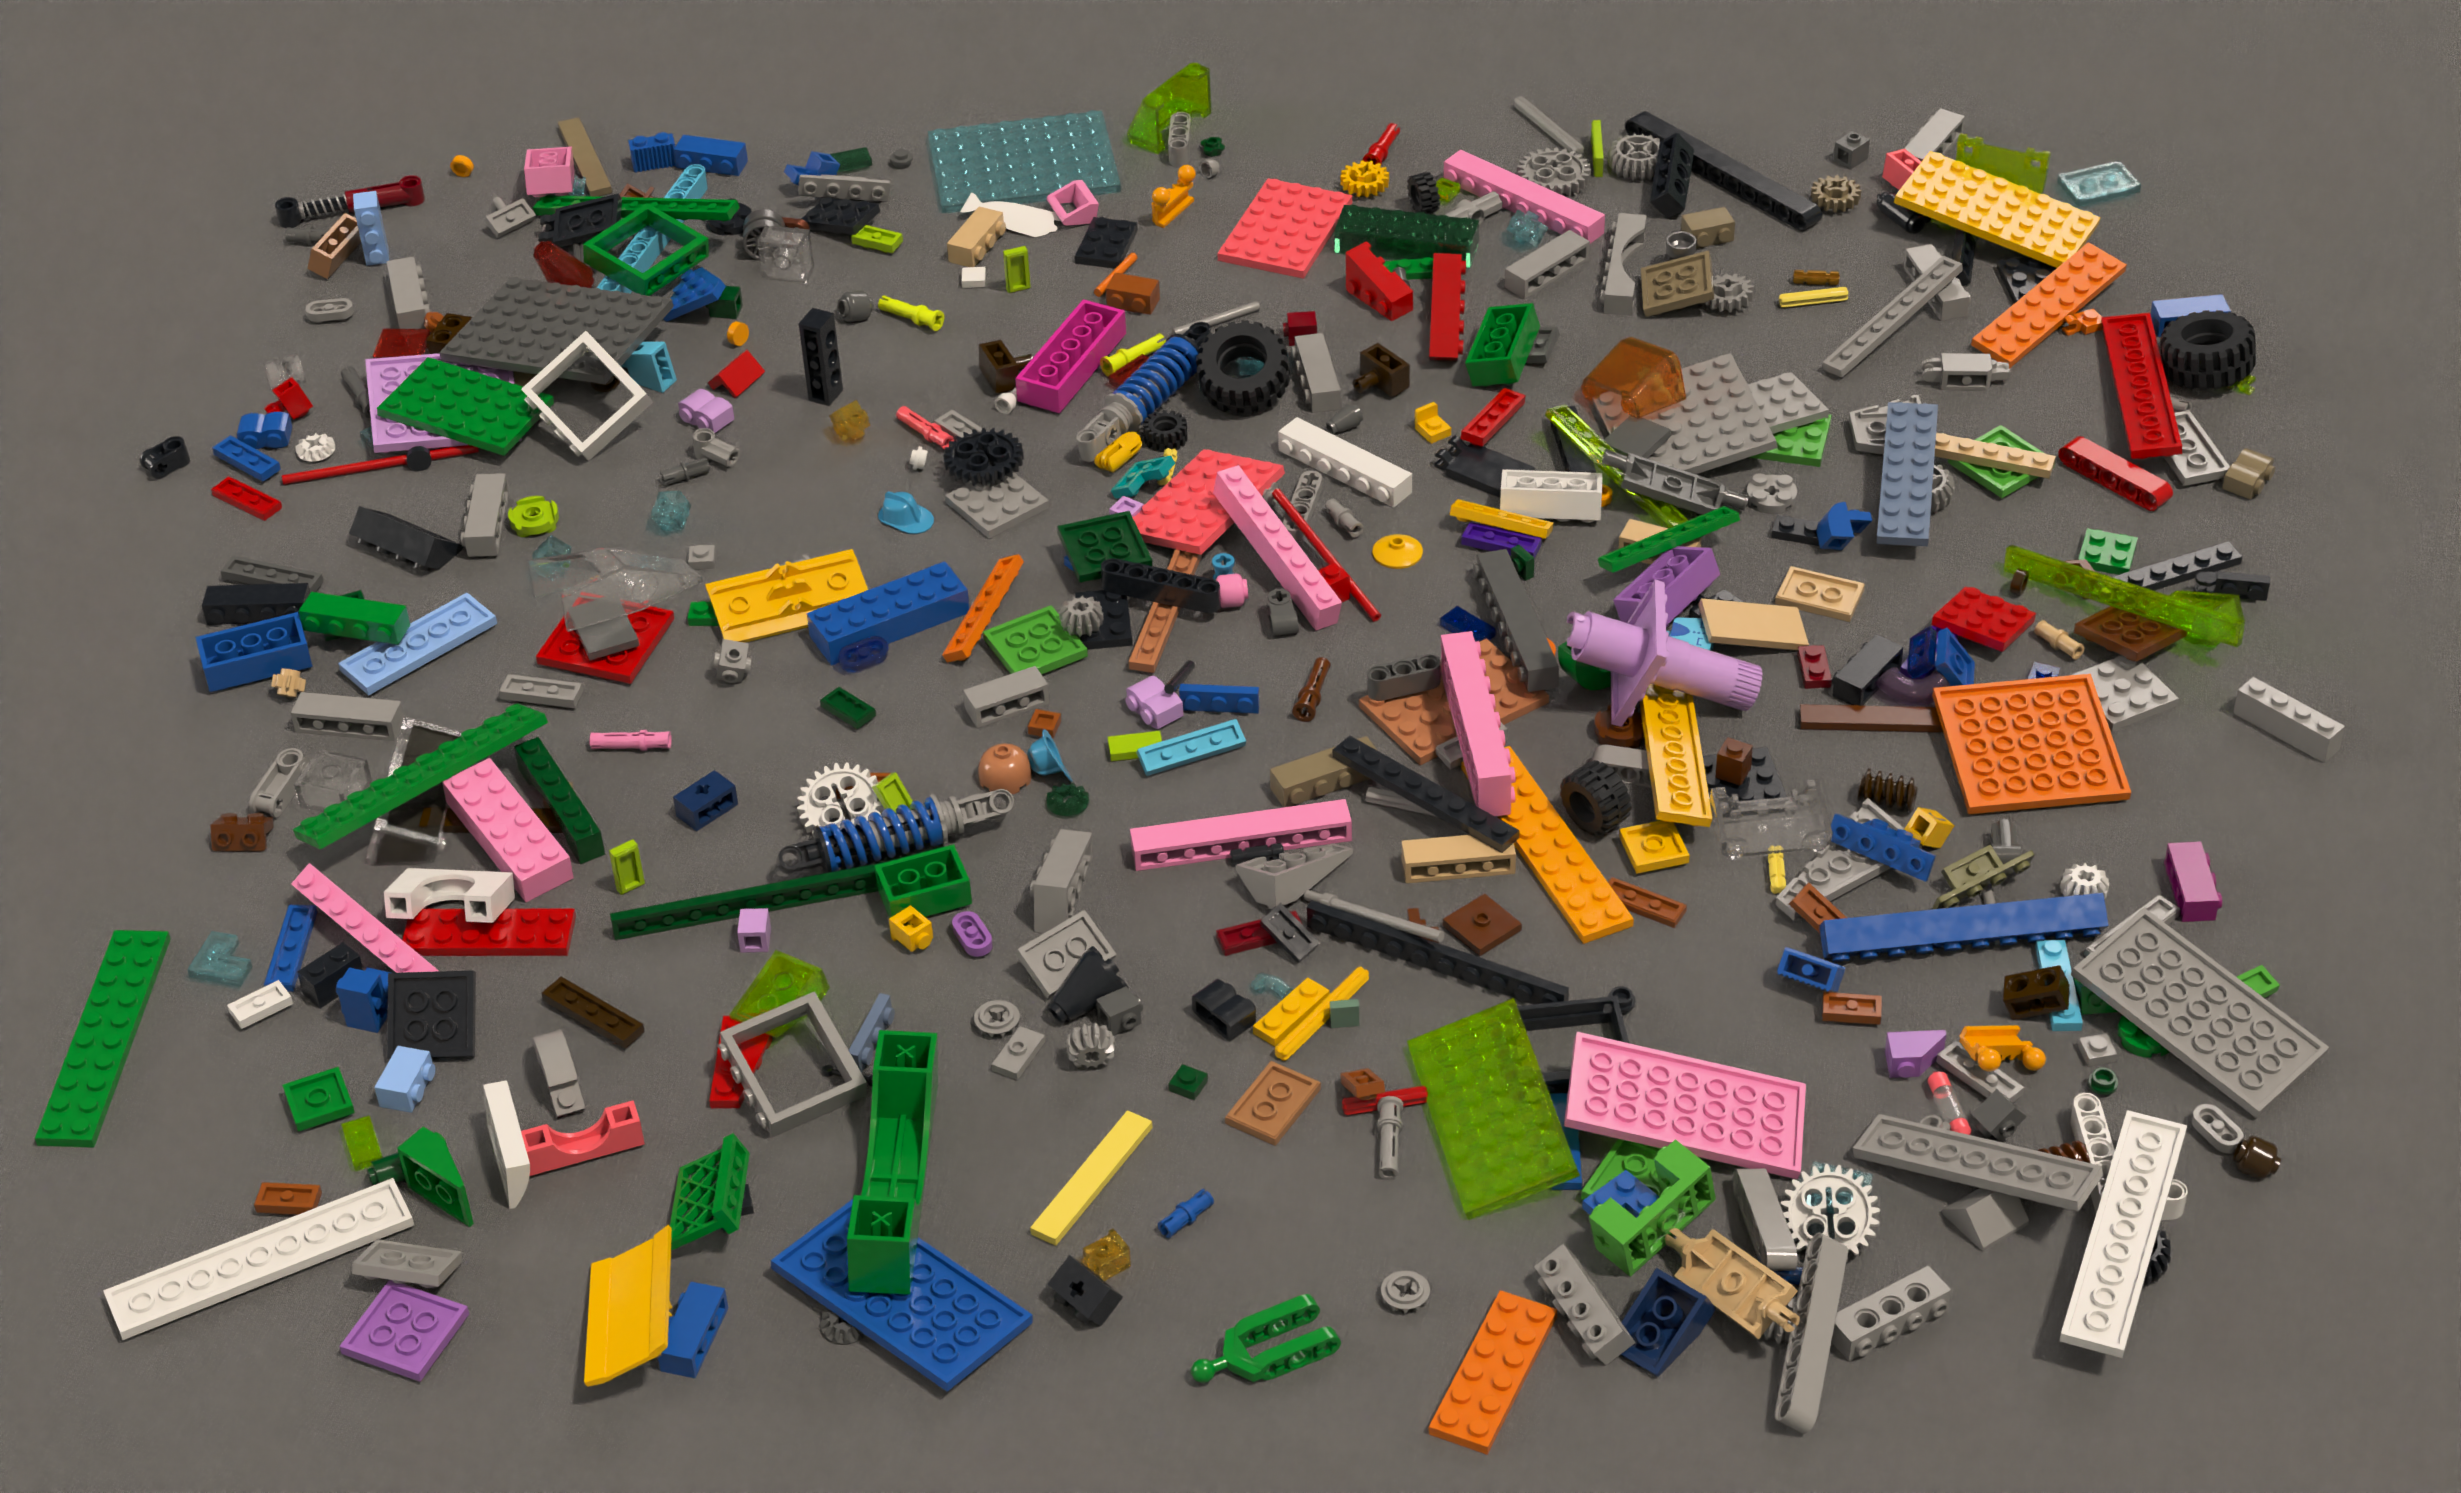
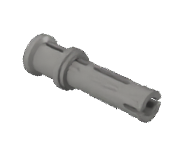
(1389, 1127)

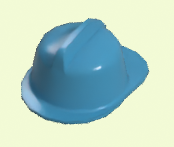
(904, 514)
(1045, 756)

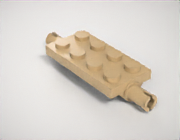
(1734, 1282)

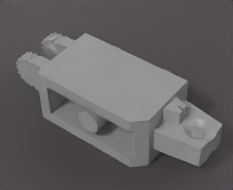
(1964, 371)

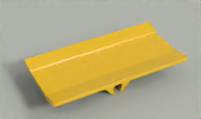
(780, 597)
(628, 1309)

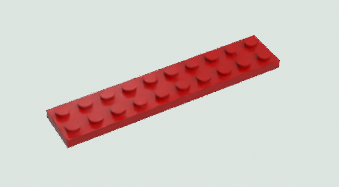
(2141, 386)

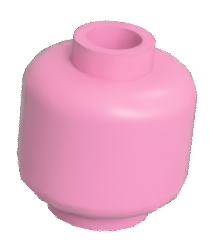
(1232, 590)

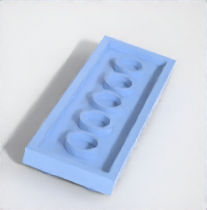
(422, 642)

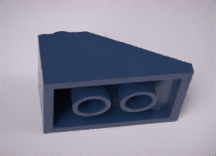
(1664, 1321)

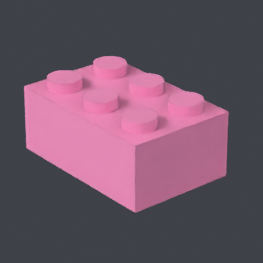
(549, 171)

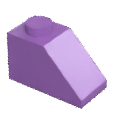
(1912, 1051)

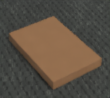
(1273, 1103)

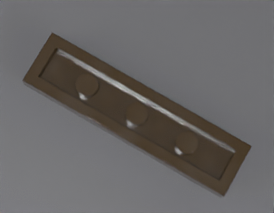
(593, 1012)

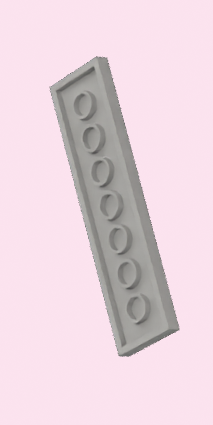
(1978, 1162)

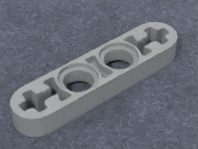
(1304, 505)

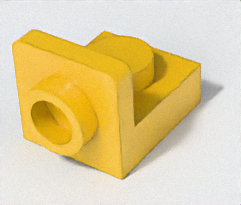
(1430, 424)

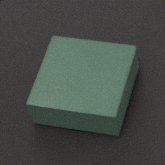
(1344, 1013)

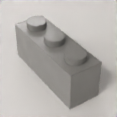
(1006, 696)

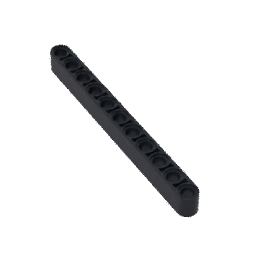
(1734, 175)

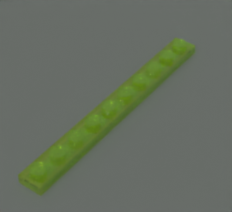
(2126, 596)

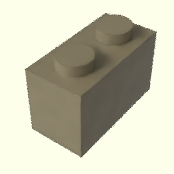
(1709, 226)

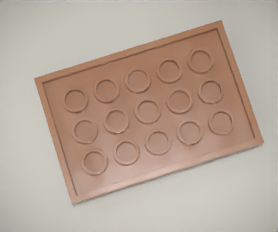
(1424, 718)

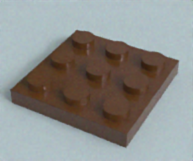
(2127, 633)

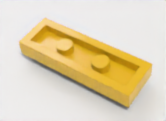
(1290, 1012)

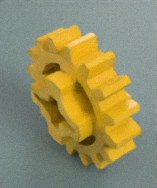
(1364, 178)

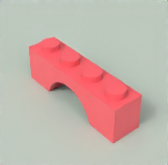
(613, 1132)

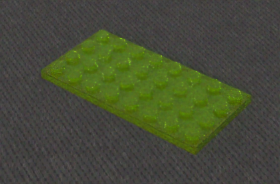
(1492, 1109)

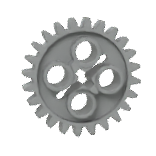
(1556, 170)

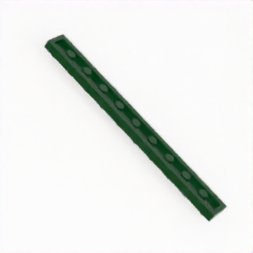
(728, 904)

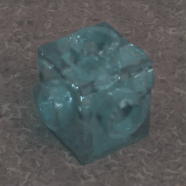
(1527, 228)
(671, 510)

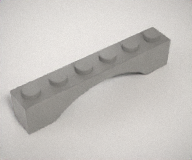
(1617, 286)

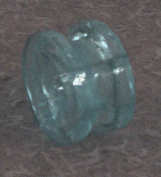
(579, 185)

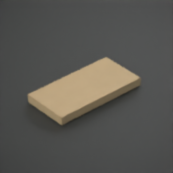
(1752, 624)

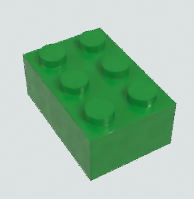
(926, 881)

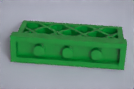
(726, 1191)

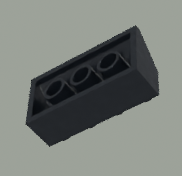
(403, 539)

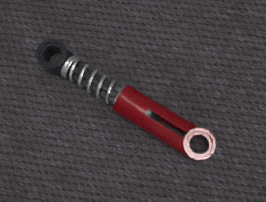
(406, 191)

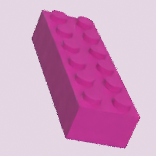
(1070, 356)

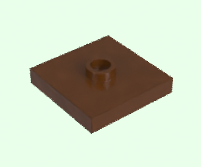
(1482, 924)

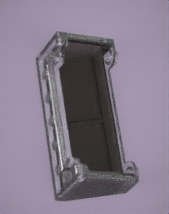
(397, 833)

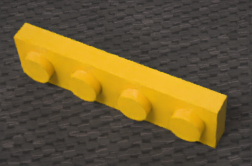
(1468, 511)

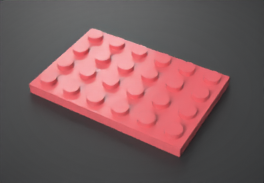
(1284, 228)
(1187, 512)

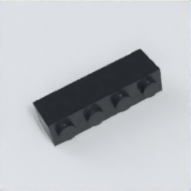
(252, 602)

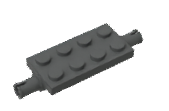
(1672, 484)

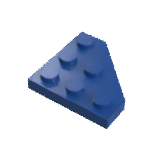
(694, 291)

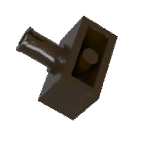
(1000, 366)
(1383, 370)

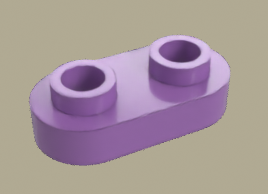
(972, 933)

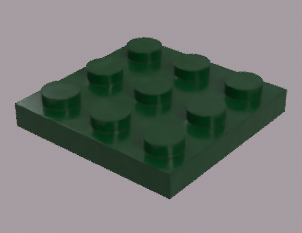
(1101, 539)

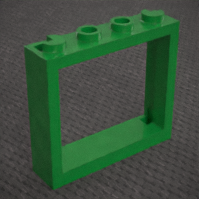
(694, 250)

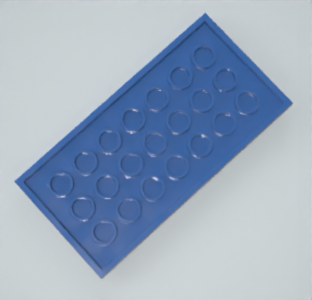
(938, 1329)

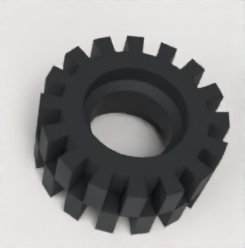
(1423, 193)
(1165, 431)

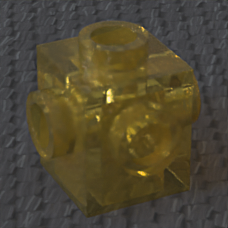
(850, 421)

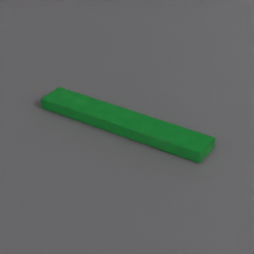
(1668, 539)

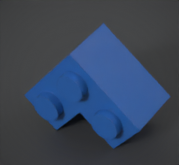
(364, 998)

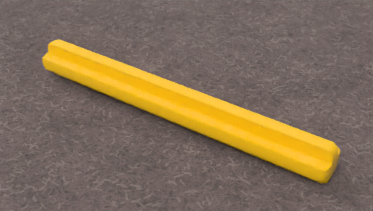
(1320, 1014)

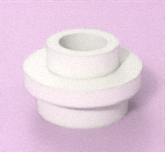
(918, 458)

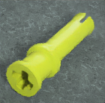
(918, 314)
(1124, 356)

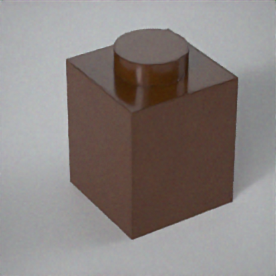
(1734, 761)

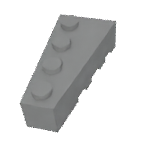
(1060, 878)

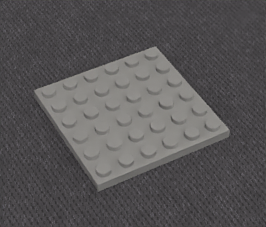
(1708, 428)

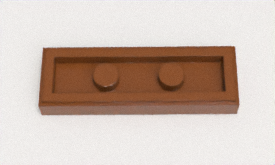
(1648, 903)

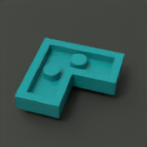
(1141, 473)

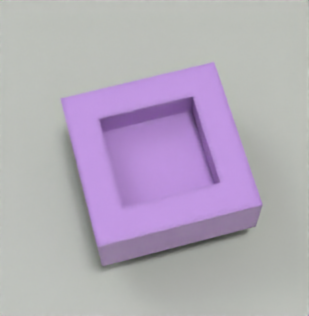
(1126, 504)

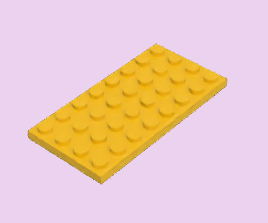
(1996, 209)

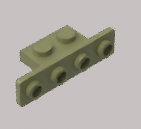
(1977, 871)

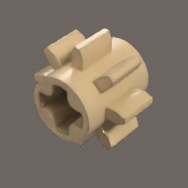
(288, 683)

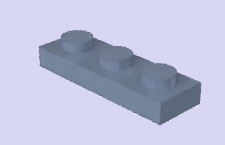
(866, 1039)

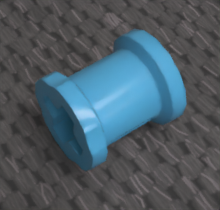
(1225, 569)

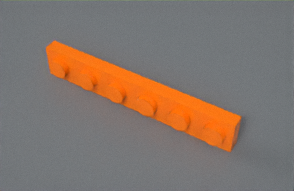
(983, 608)

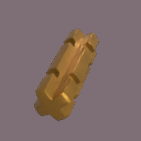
(1816, 277)

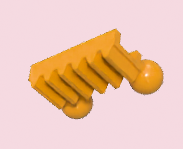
(1171, 202)
(1995, 1043)

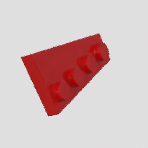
(724, 1089)

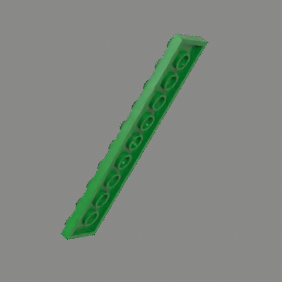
(419, 776)
(103, 1039)

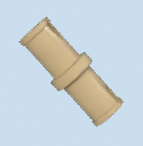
(2059, 639)

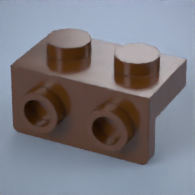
(240, 833)

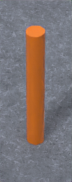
(1121, 268)

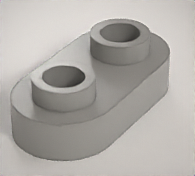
(329, 310)
(2216, 1128)

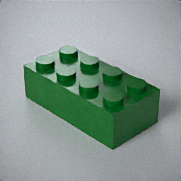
(1502, 344)

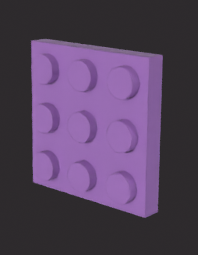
(404, 1330)

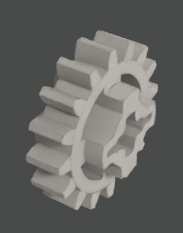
(1731, 292)

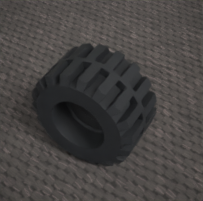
(1595, 798)

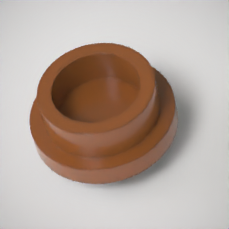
(431, 320)

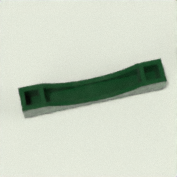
(573, 818)

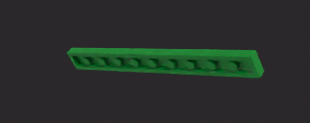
(675, 207)

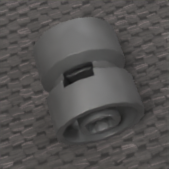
(1680, 245)

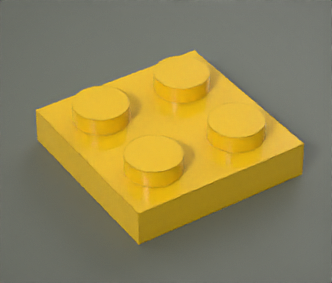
(1653, 846)

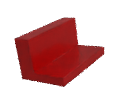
(738, 374)

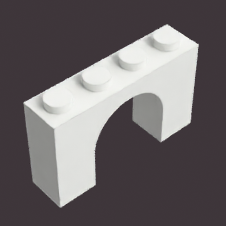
(483, 892)

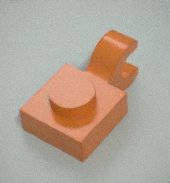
(2086, 321)

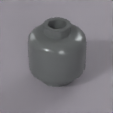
(855, 306)

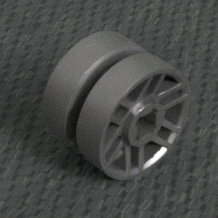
(753, 227)

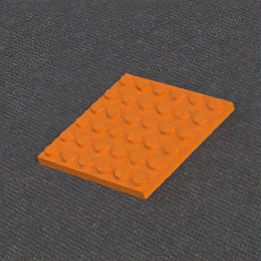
(2030, 744)

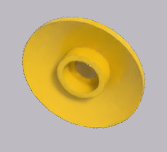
(1397, 551)

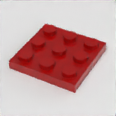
(1984, 618)

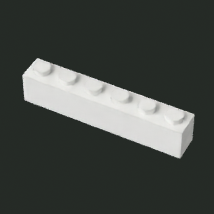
(1345, 462)

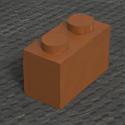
(1133, 293)

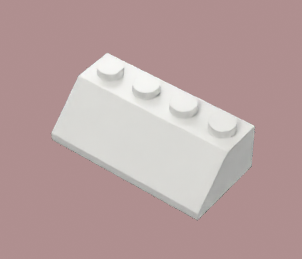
(1552, 494)

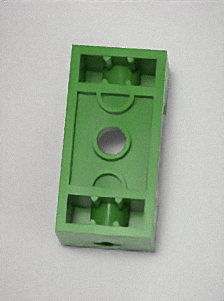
(1685, 1194)

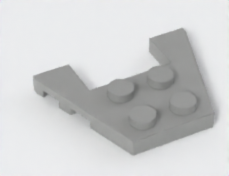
(1869, 426)

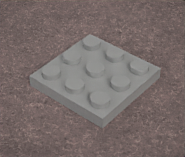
(1787, 402)
(997, 506)
(2129, 691)

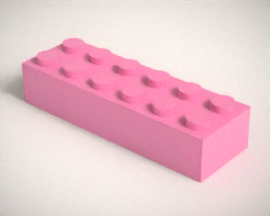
(508, 829)

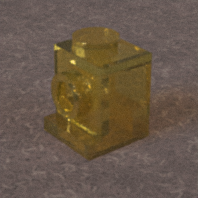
(1107, 1255)

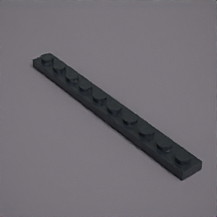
(1434, 955)

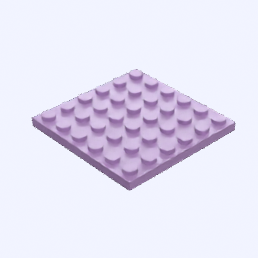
(383, 378)

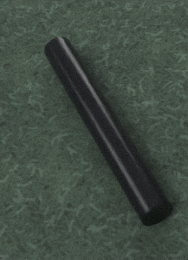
(1179, 677)

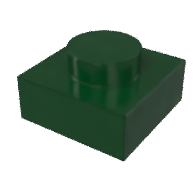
(1522, 562)
(1188, 1082)

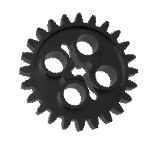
(983, 456)

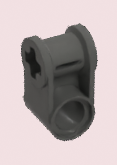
(1282, 613)

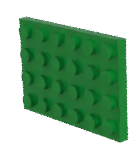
(462, 406)

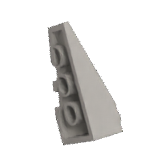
(1291, 874)

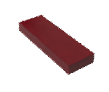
(1245, 937)

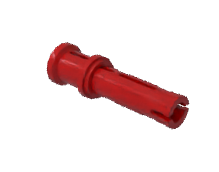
(1379, 151)

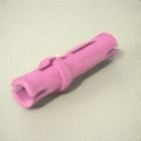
(638, 740)

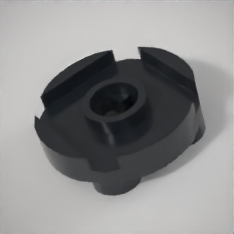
(734, 225)

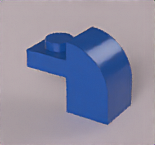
(816, 165)
(1839, 524)

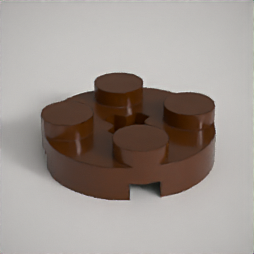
(1626, 736)

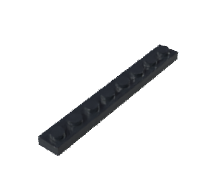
(1426, 794)

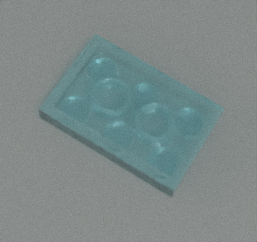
(2098, 183)

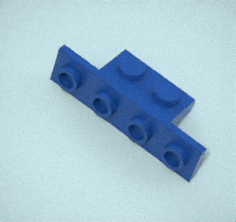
(1884, 845)

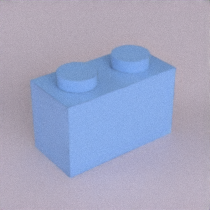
(404, 1079)

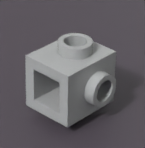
(732, 661)

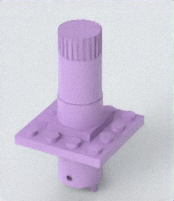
(1645, 654)

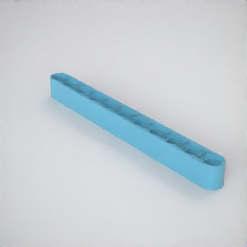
(649, 242)

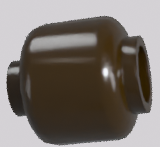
(2256, 1157)

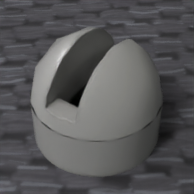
(1209, 168)

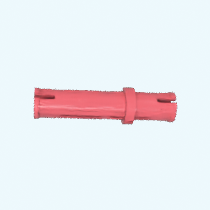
(931, 431)

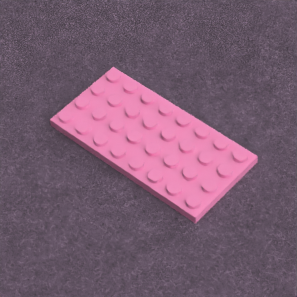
(1701, 1104)

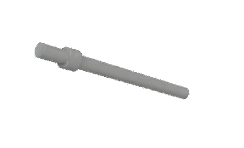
(1382, 918)

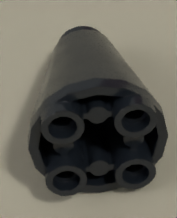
(1083, 985)

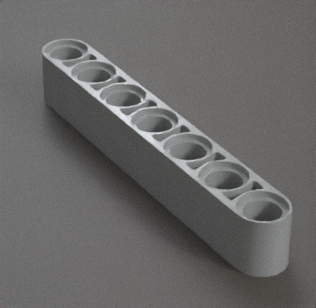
(1811, 1339)

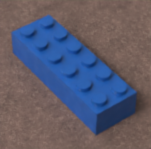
(890, 610)

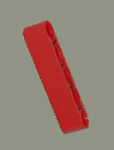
(2115, 473)

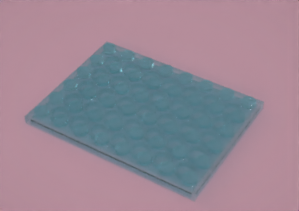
(1022, 159)

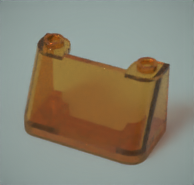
(1640, 373)

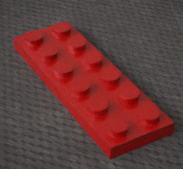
(511, 934)

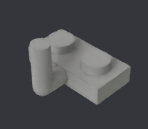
(508, 218)

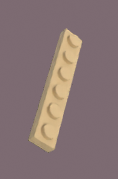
(1994, 455)

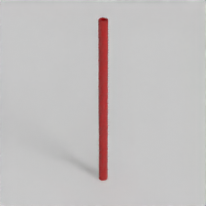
(372, 465)
(1324, 552)

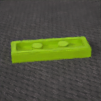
(1597, 148)

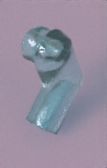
(1275, 983)

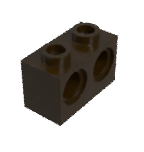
(445, 331)
(2036, 992)

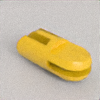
(1119, 452)

